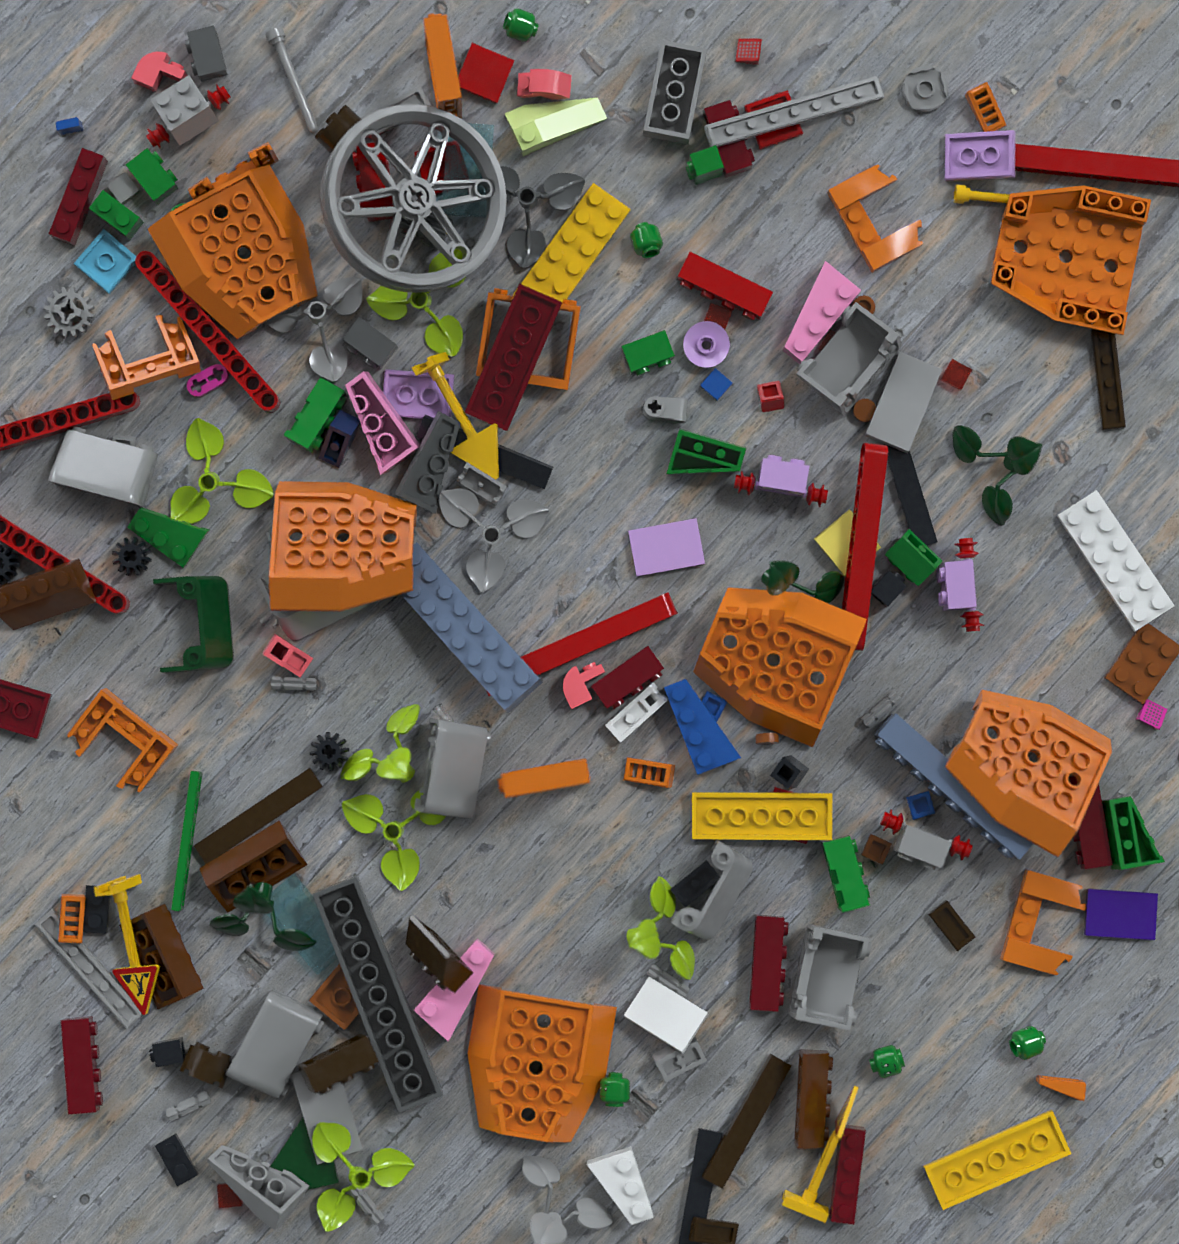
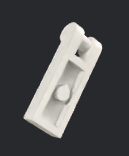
(636, 713)

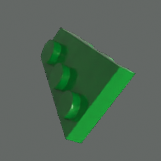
(171, 537)

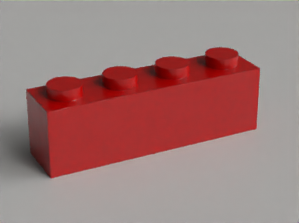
(724, 286)

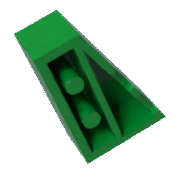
(316, 415)
(704, 454)
(1128, 836)
(846, 873)

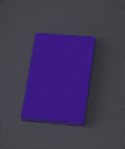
(1121, 914)

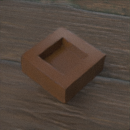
(876, 849)

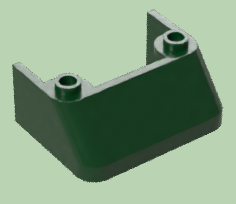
(214, 622)

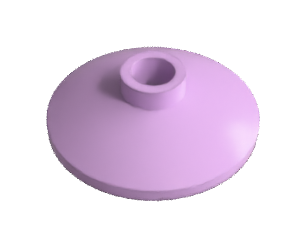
(708, 332)

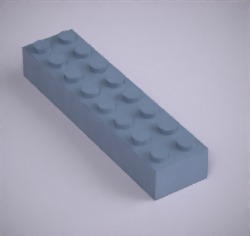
(469, 634)
(929, 765)

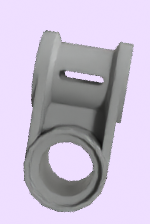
(670, 409)

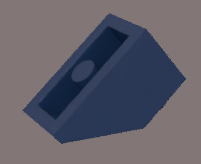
(339, 438)

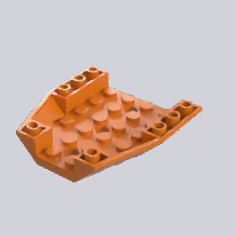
(1091, 227)
(205, 248)
(333, 574)
(805, 636)
(1023, 794)
(509, 1039)

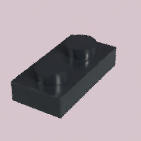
(695, 883)
(96, 912)
(176, 1159)

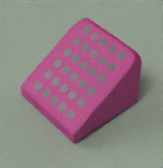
(1152, 714)

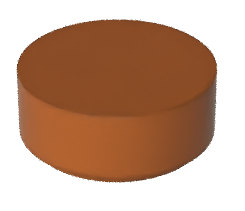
(866, 302)
(864, 410)
(766, 738)

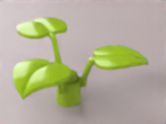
(442, 336)
(250, 489)
(396, 764)
(397, 866)
(645, 936)
(389, 1169)

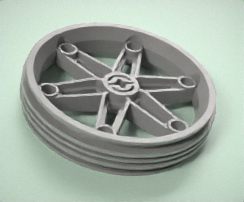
(408, 187)

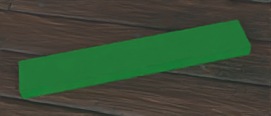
(187, 841)

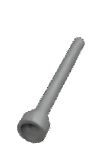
(276, 38)

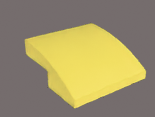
(836, 540)

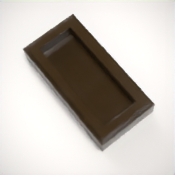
(951, 925)
(713, 1231)

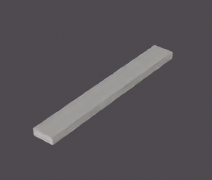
(794, 112)

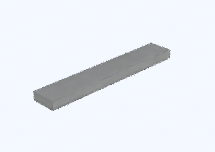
(91, 971)

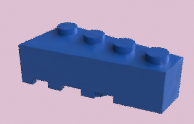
(700, 731)

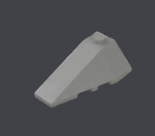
(263, 1189)

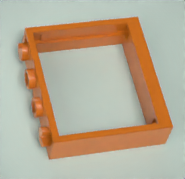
(442, 64)
(535, 379)
(544, 778)

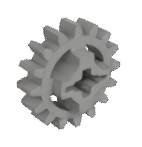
(68, 322)

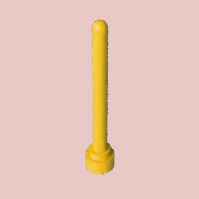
(963, 194)

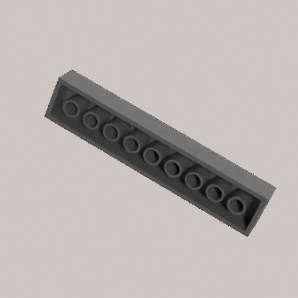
(378, 993)

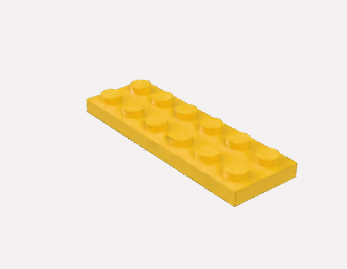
(577, 244)
(761, 816)
(997, 1159)

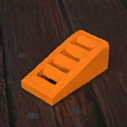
(970, 96)
(669, 775)
(80, 919)
(1071, 1087)

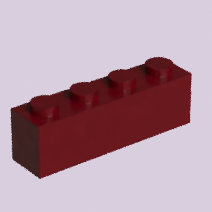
(78, 197)
(1092, 834)
(767, 963)
(81, 1065)
(847, 1175)

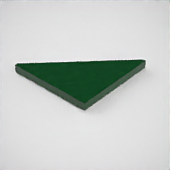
(300, 1160)

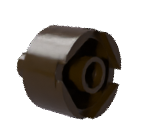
(337, 127)
(206, 1065)

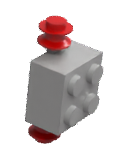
(185, 111)
(922, 845)

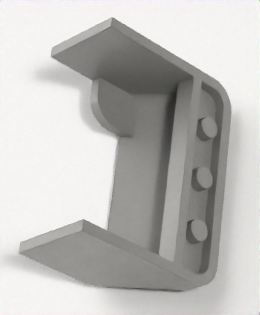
(304, 623)

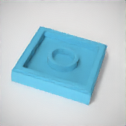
(106, 261)

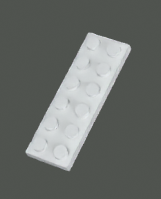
(1115, 560)

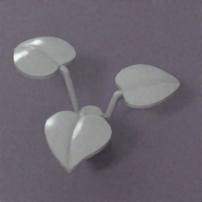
(343, 296)
(486, 567)
(548, 1227)

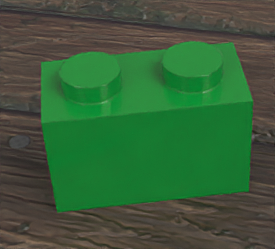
(704, 165)
(151, 175)
(116, 215)
(647, 353)
(913, 558)

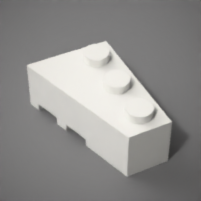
(624, 1184)

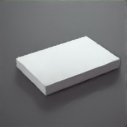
(666, 1015)

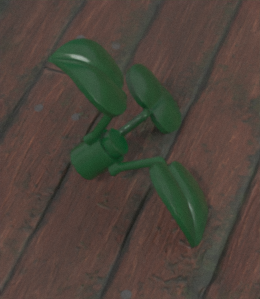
(1019, 459)
(785, 573)
(258, 900)

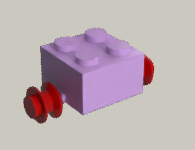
(782, 478)
(959, 585)

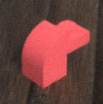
(155, 66)
(544, 83)
(287, 655)
(574, 684)

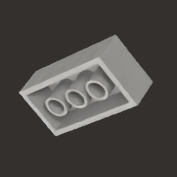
(674, 92)

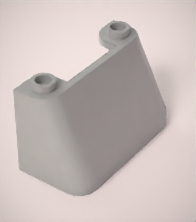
(851, 359)
(104, 467)
(453, 769)
(709, 920)
(828, 977)
(274, 1044)

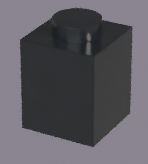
(888, 588)
(789, 772)
(167, 1052)

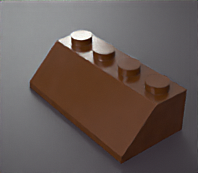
(45, 595)
(261, 858)
(162, 945)
(812, 1098)

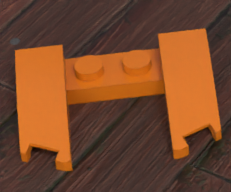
(259, 157)
(847, 199)
(123, 377)
(110, 710)
(1032, 891)

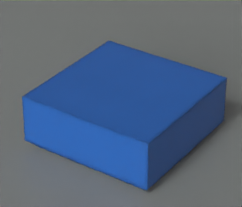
(69, 126)
(716, 384)
(714, 704)
(920, 805)

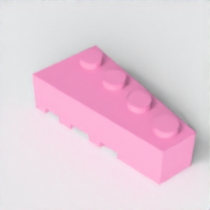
(822, 309)
(384, 429)
(444, 1008)

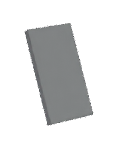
(903, 402)
(328, 1107)

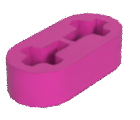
(204, 376)

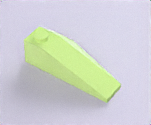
(549, 122)

